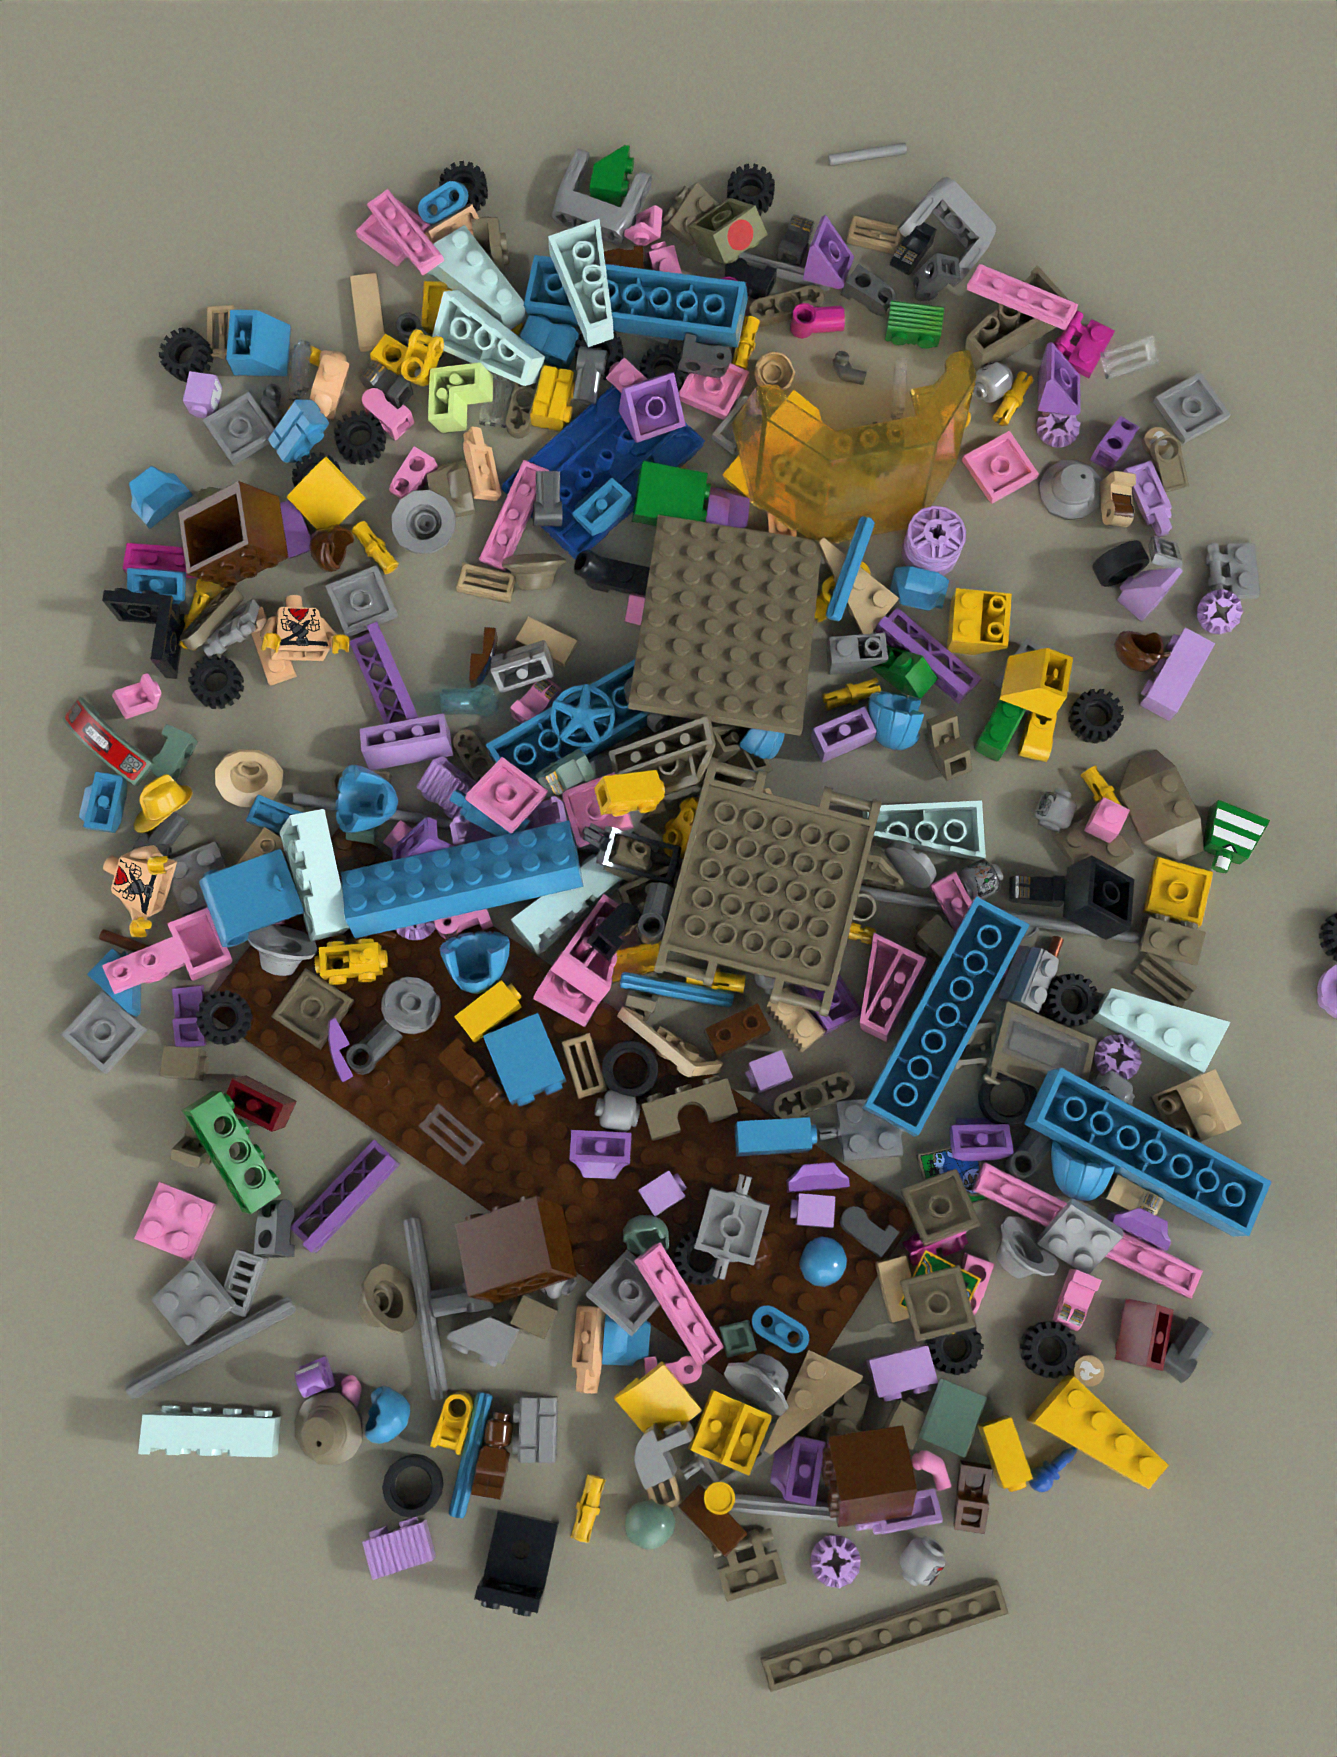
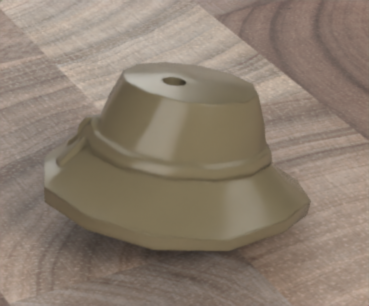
(534, 570)
(387, 1299)
(334, 1423)

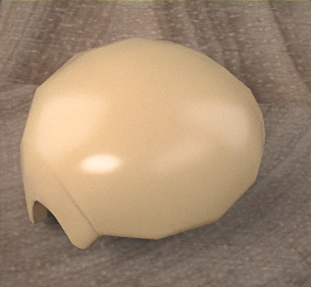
(774, 369)

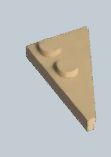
(868, 598)
(671, 1046)
(814, 1390)

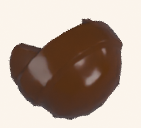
(329, 546)
(1138, 650)

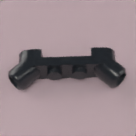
(611, 574)

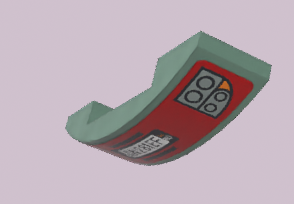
(106, 743)

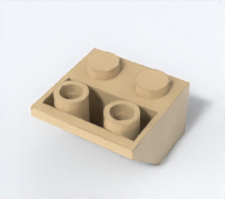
(1198, 1107)

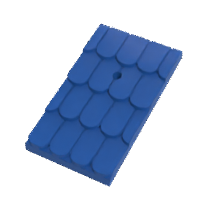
(593, 452)

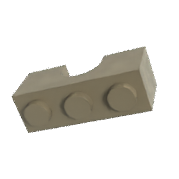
(713, 1097)

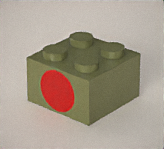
(728, 231)

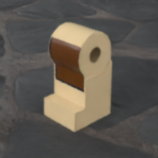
(1117, 499)

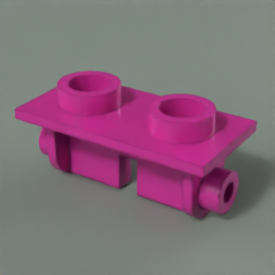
(947, 1246)

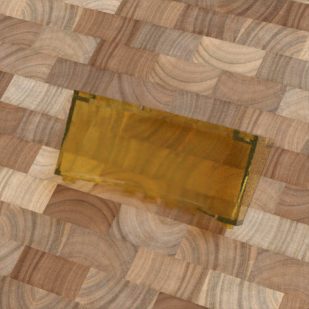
(830, 478)

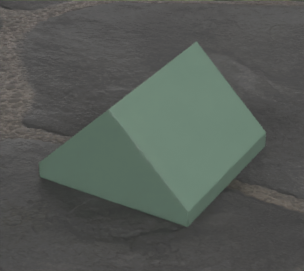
(952, 1417)

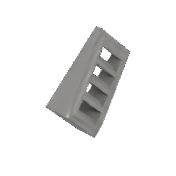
(256, 1275)

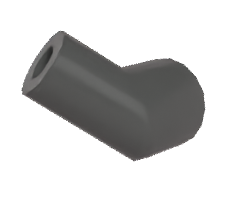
(845, 370)
(270, 403)

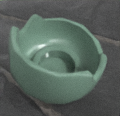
(644, 1232)
(649, 1524)

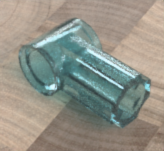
(467, 699)

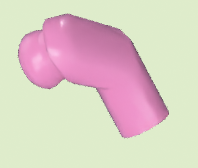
(351, 1389)
(933, 1464)

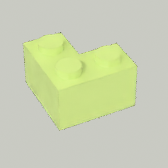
(452, 390)

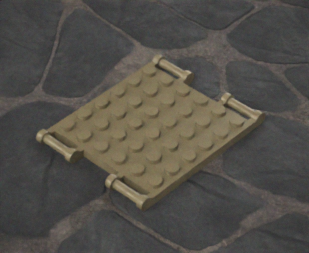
(768, 886)

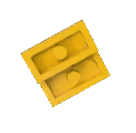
(325, 495)
(657, 1399)
(730, 1432)

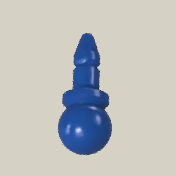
(1045, 1475)

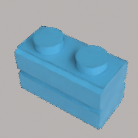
(298, 431)

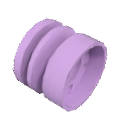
(933, 554)

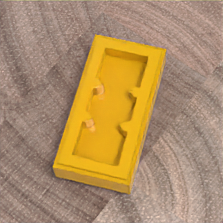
(636, 960)

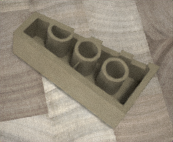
(1008, 329)

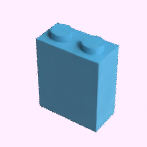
(525, 1060)
(774, 1136)

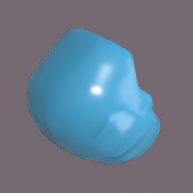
(387, 1415)

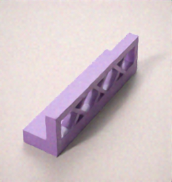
(391, 673)
(947, 680)
(349, 1204)

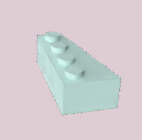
(582, 271)
(474, 274)
(481, 338)
(935, 827)
(315, 873)
(558, 912)
(1167, 1031)
(210, 1432)

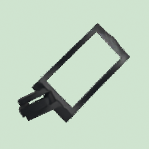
(605, 846)

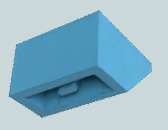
(257, 344)

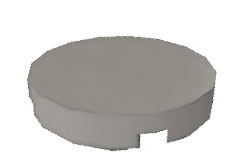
(912, 867)
(410, 1005)

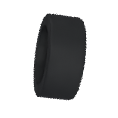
(1120, 563)
(630, 1047)
(991, 1114)
(389, 1491)

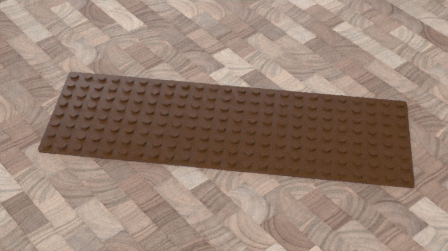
(530, 1144)

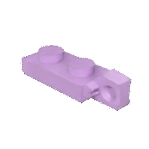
(1151, 497)
(924, 1513)

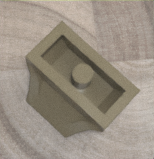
(454, 484)

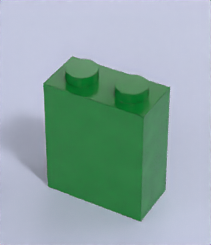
(669, 493)

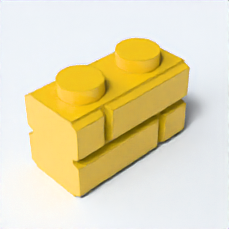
(553, 398)

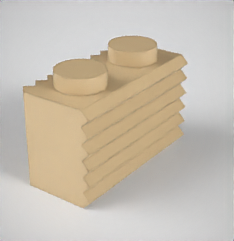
(796, 1022)

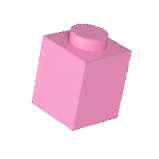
(1106, 820)

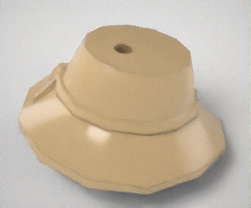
(248, 774)

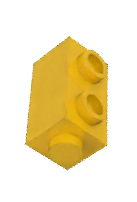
(629, 792)
(489, 1010)
(1005, 1453)

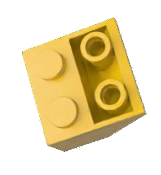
(978, 621)
(1037, 681)

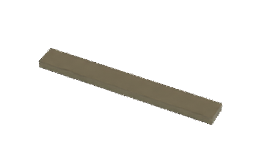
(884, 1635)

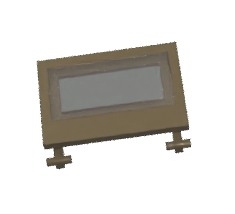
(1033, 1045)

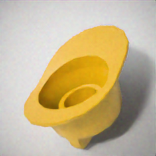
(159, 801)

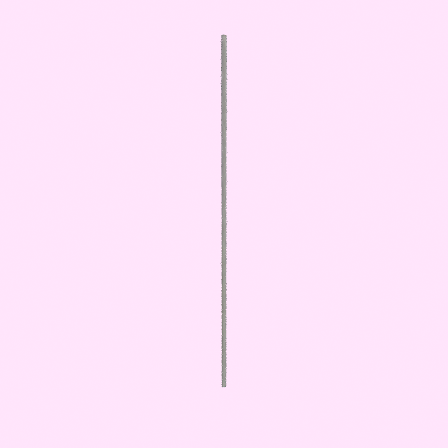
(664, 859)

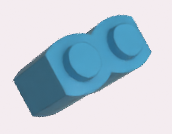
(551, 340)

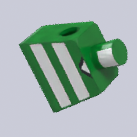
(1231, 834)

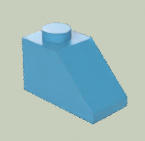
(128, 999)

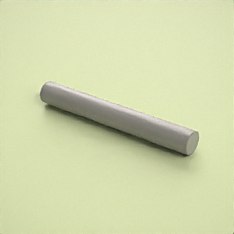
(867, 154)

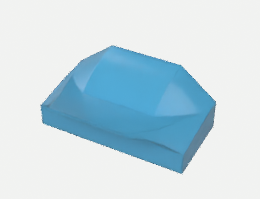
(157, 495)
(602, 507)
(158, 580)
(919, 587)
(104, 802)
(620, 1347)

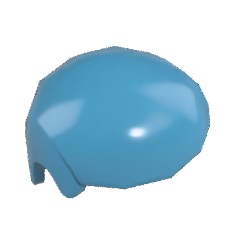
(823, 1261)

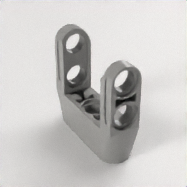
(577, 209)
(960, 217)

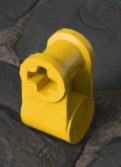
(421, 355)
(1037, 738)
(452, 1427)

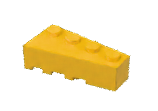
(1091, 1427)

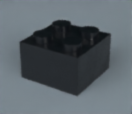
(1098, 897)

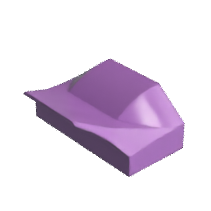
(727, 508)
(980, 1140)
(600, 1152)
(817, 1177)
(1143, 1226)
(798, 1469)

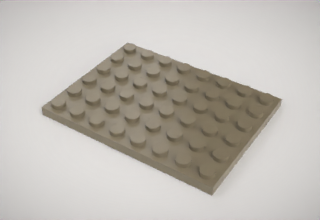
(727, 626)

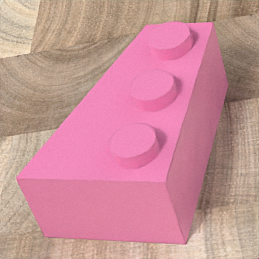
(583, 964)
(889, 986)

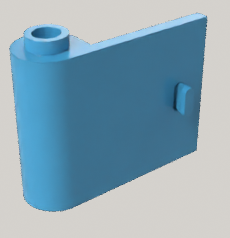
(248, 897)

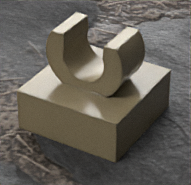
(643, 1001)

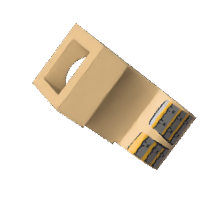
(1130, 1196)

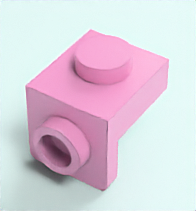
(647, 227)
(663, 258)
(624, 374)
(138, 697)

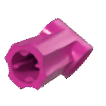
(818, 320)

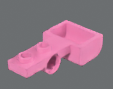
(192, 945)

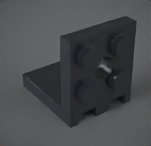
(152, 609)
(512, 1579)

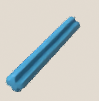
(850, 568)
(676, 989)
(470, 1455)

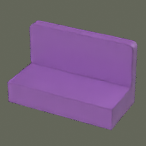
(420, 840)

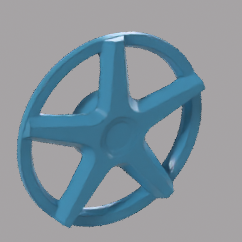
(582, 715)

